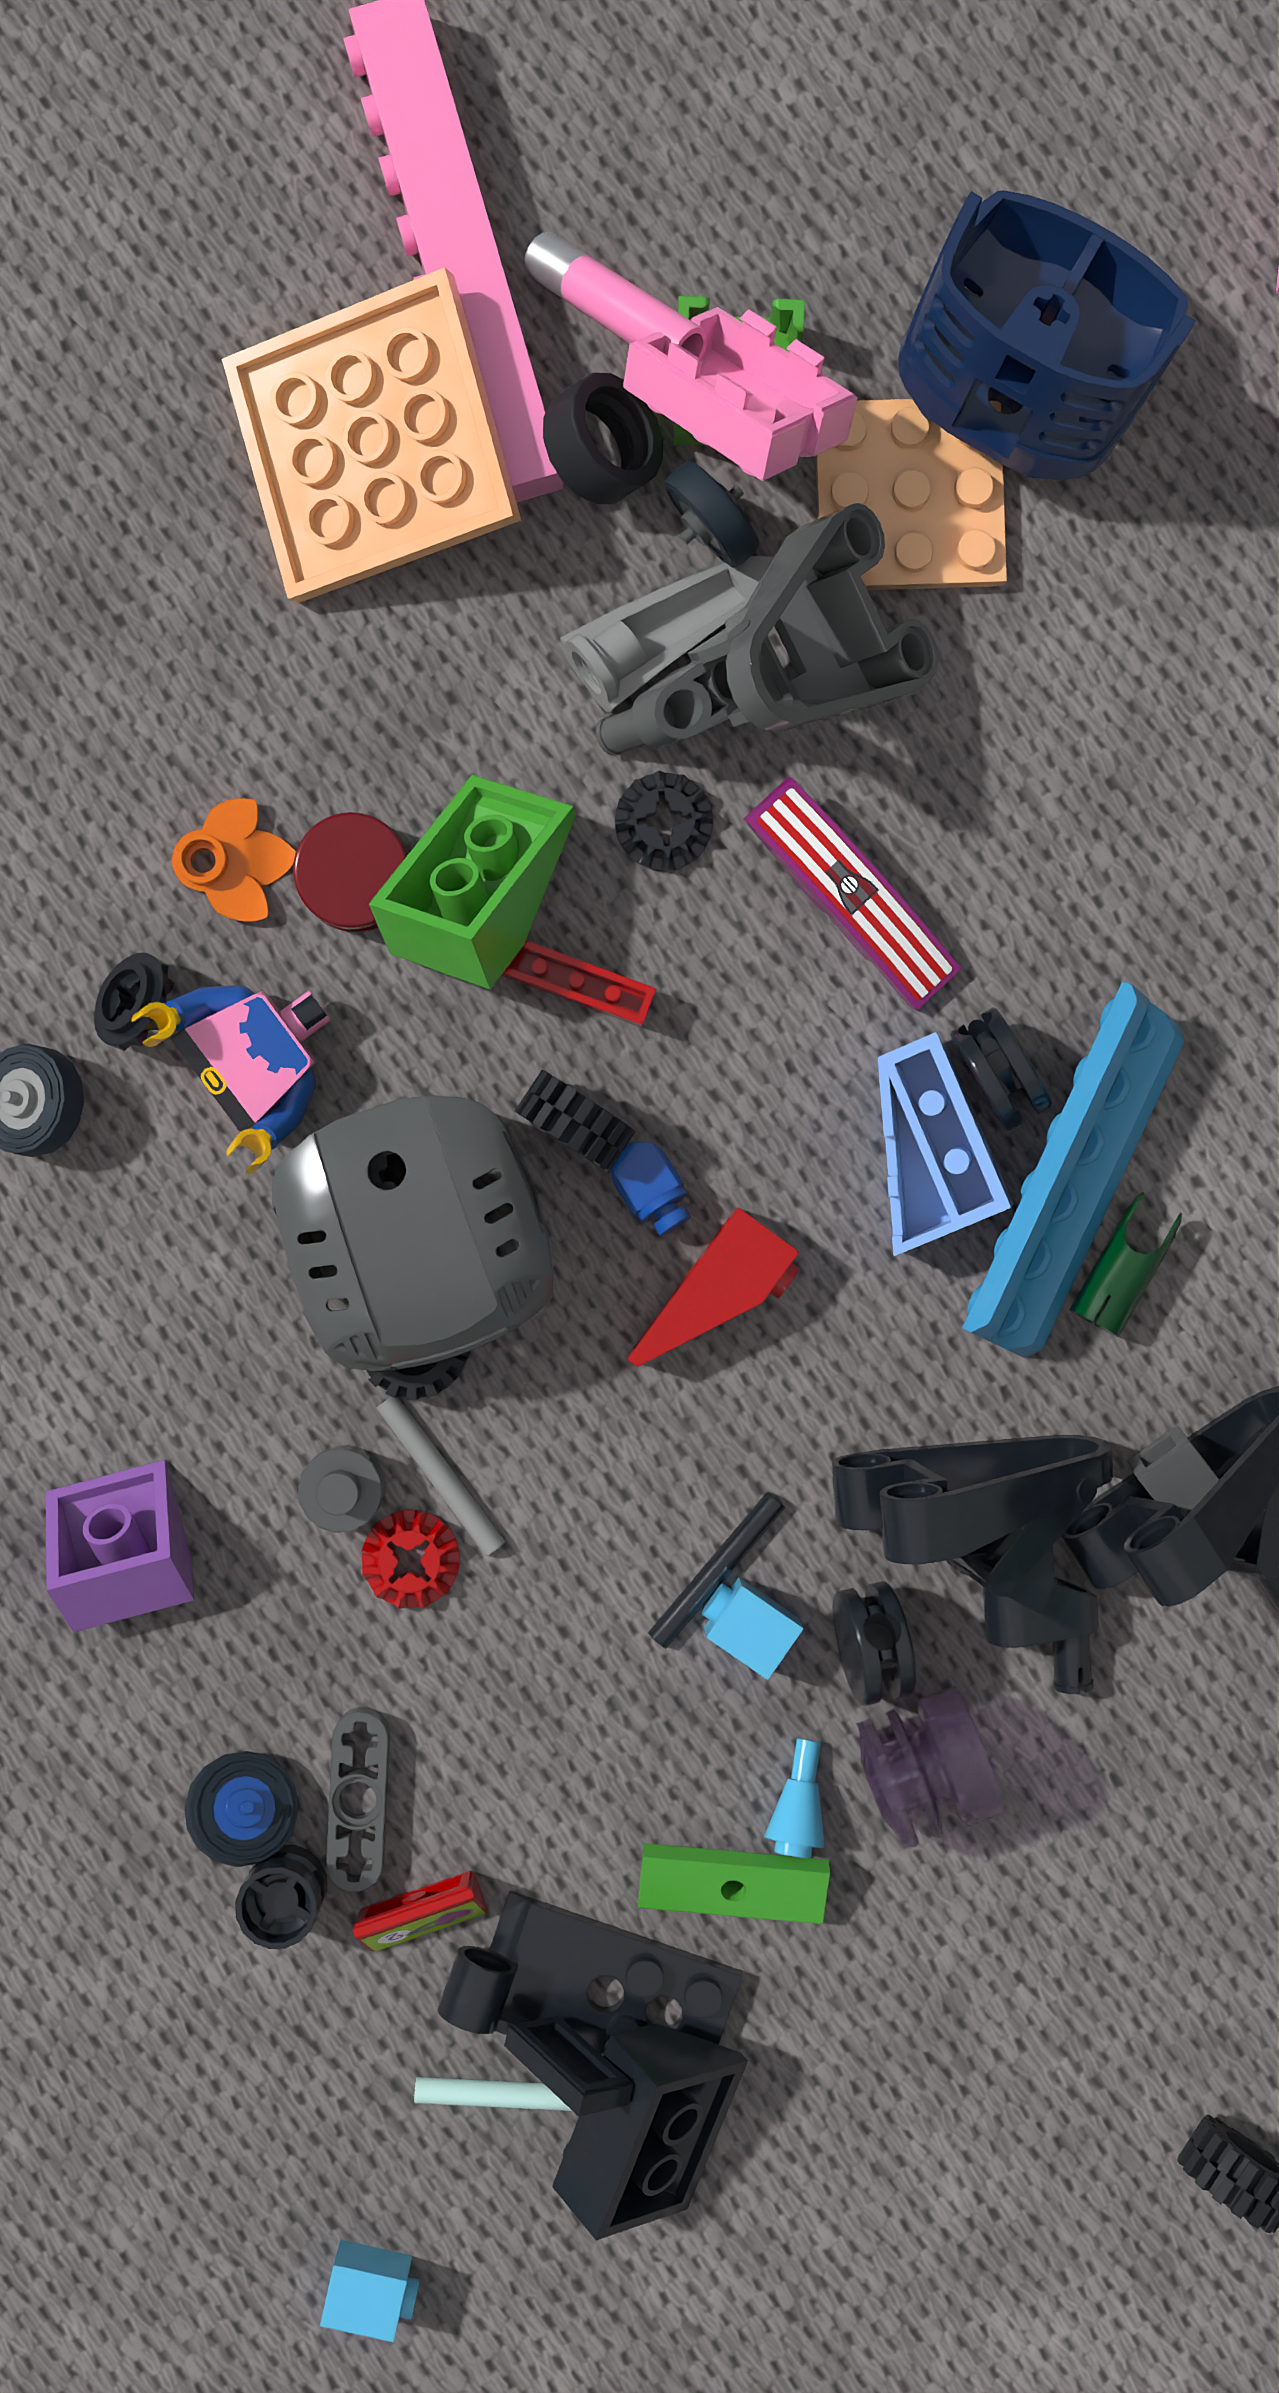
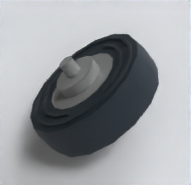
(38, 1100)

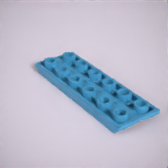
(1076, 1174)

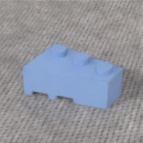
(935, 1147)

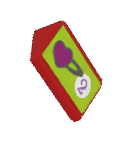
(420, 1912)

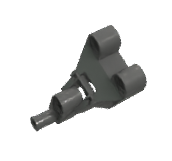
(827, 628)

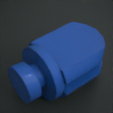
(650, 1186)

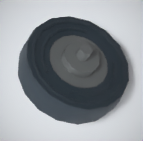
(711, 514)

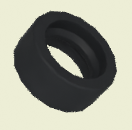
(575, 453)

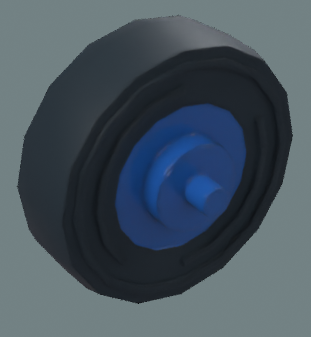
(241, 1809)

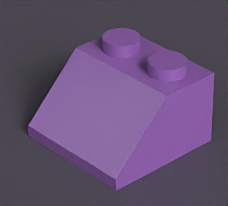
(116, 1547)

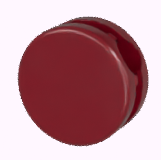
(344, 867)

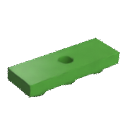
(733, 1883)

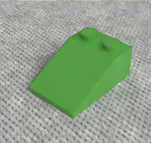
(474, 881)

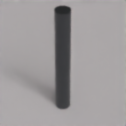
(716, 1570)

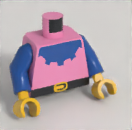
(246, 1057)

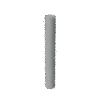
(440, 1475)

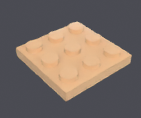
(929, 492)

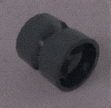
(281, 1898)

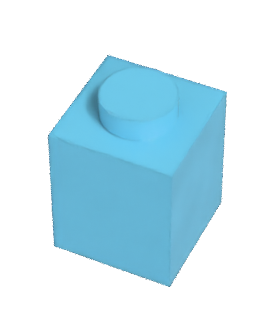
(750, 1626)
(369, 2291)

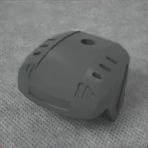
(417, 1251)

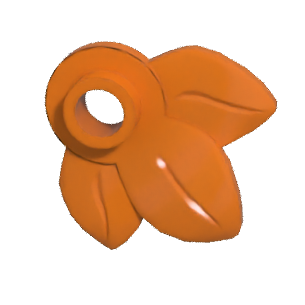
(243, 860)

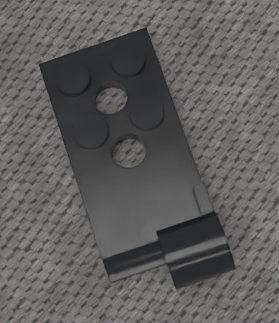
(553, 1957)

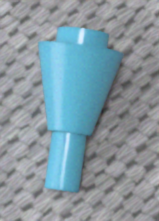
(798, 1815)

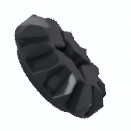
(644, 842)
(116, 1005)

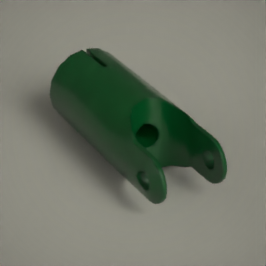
(1120, 1277)

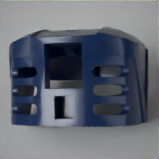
(1049, 323)

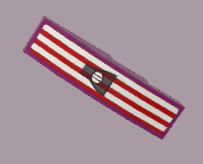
(852, 893)

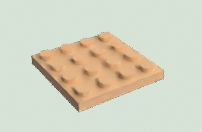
(371, 437)

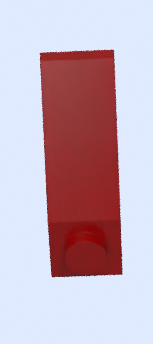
(727, 1279)

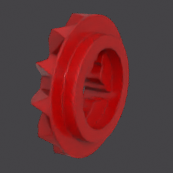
(407, 1530)

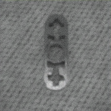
(339, 1843)

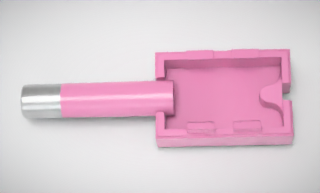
(707, 372)

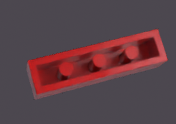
(581, 983)

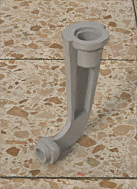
(648, 634)

